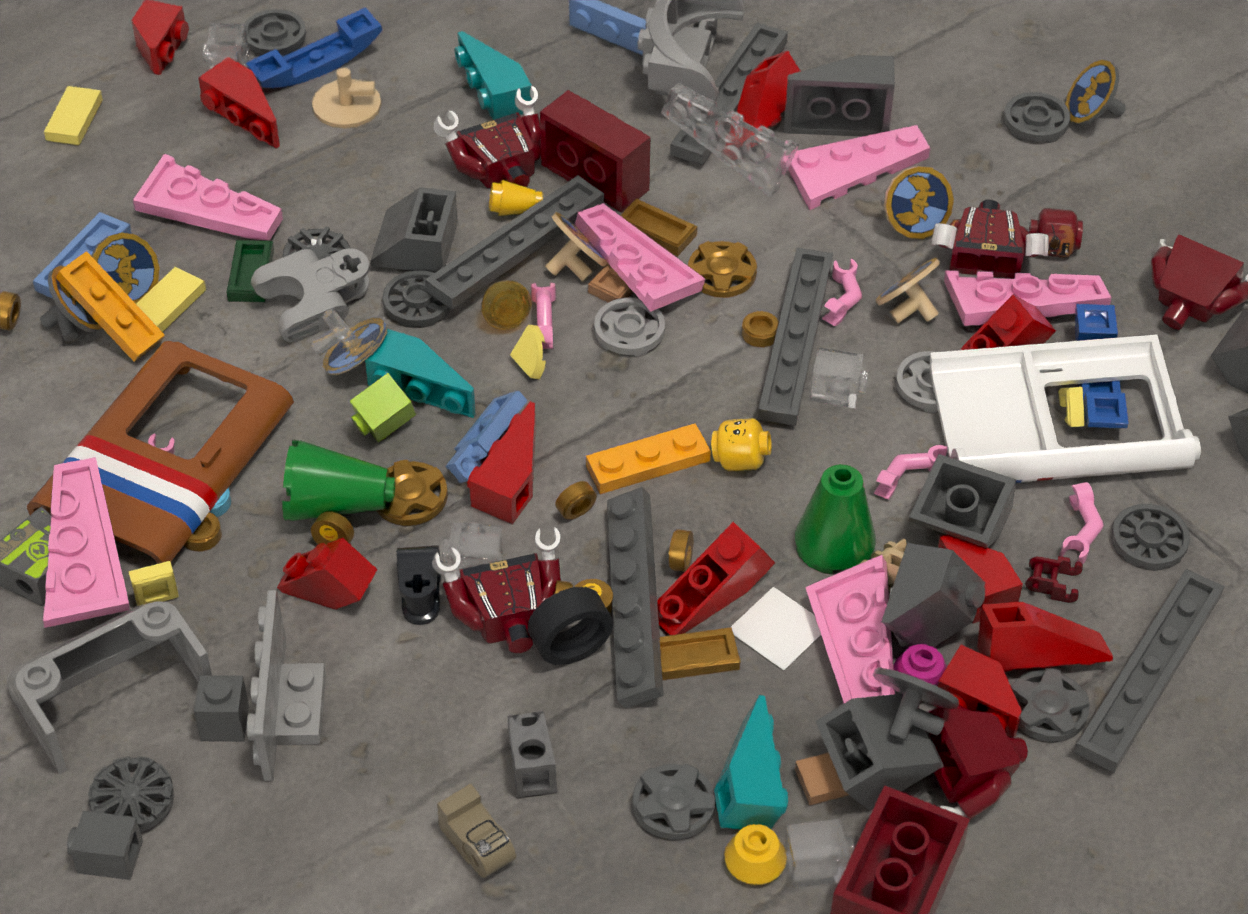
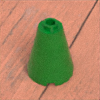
(332, 482)
(836, 523)

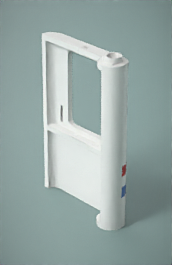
(1001, 420)

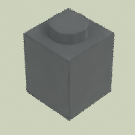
(221, 708)
(105, 845)

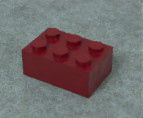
(597, 147)
(901, 858)

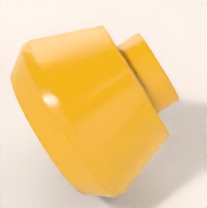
(755, 855)

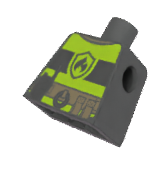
(26, 556)

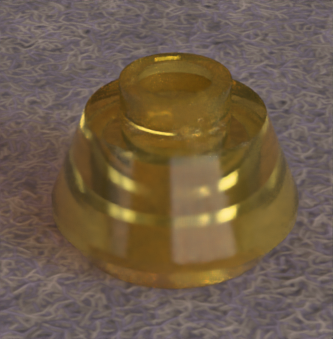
(506, 305)

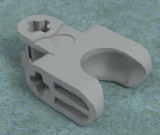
(316, 284)

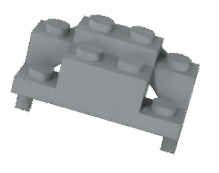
(681, 52)

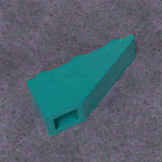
(492, 76)
(420, 374)
(750, 781)

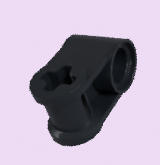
(418, 583)

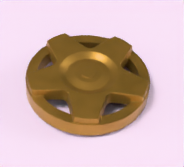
(722, 265)
(414, 491)

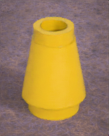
(511, 198)

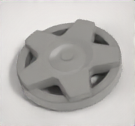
(630, 328)
(917, 388)

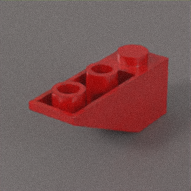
(766, 91)
(238, 97)
(506, 476)
(713, 581)
(1031, 637)

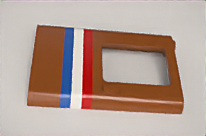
(151, 493)

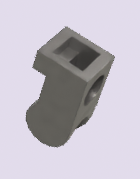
(532, 755)

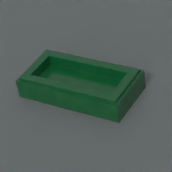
(247, 258)

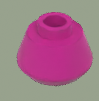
(921, 662)

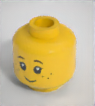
(740, 444)

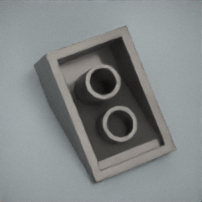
(841, 97)

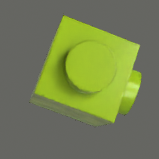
(381, 408)

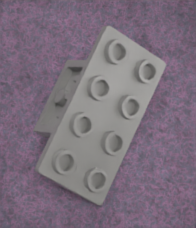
(285, 695)

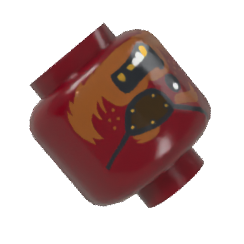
(1062, 228)

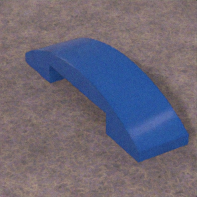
(319, 58)
(1102, 401)

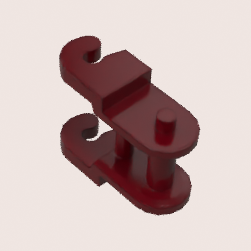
(1051, 586)

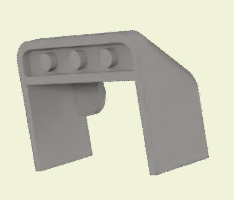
(94, 654)

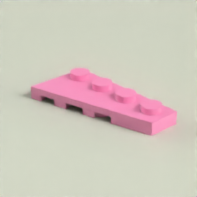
(843, 164)
(195, 200)
(642, 263)
(982, 296)
(83, 558)
(849, 620)

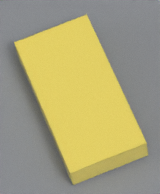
(73, 115)
(171, 297)

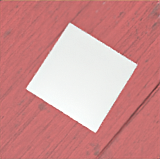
(777, 628)

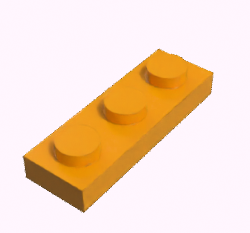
(110, 306)
(648, 458)

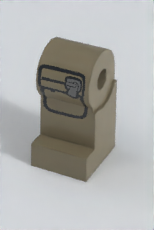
(474, 832)

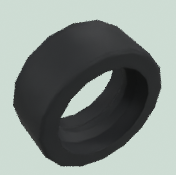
(561, 611)

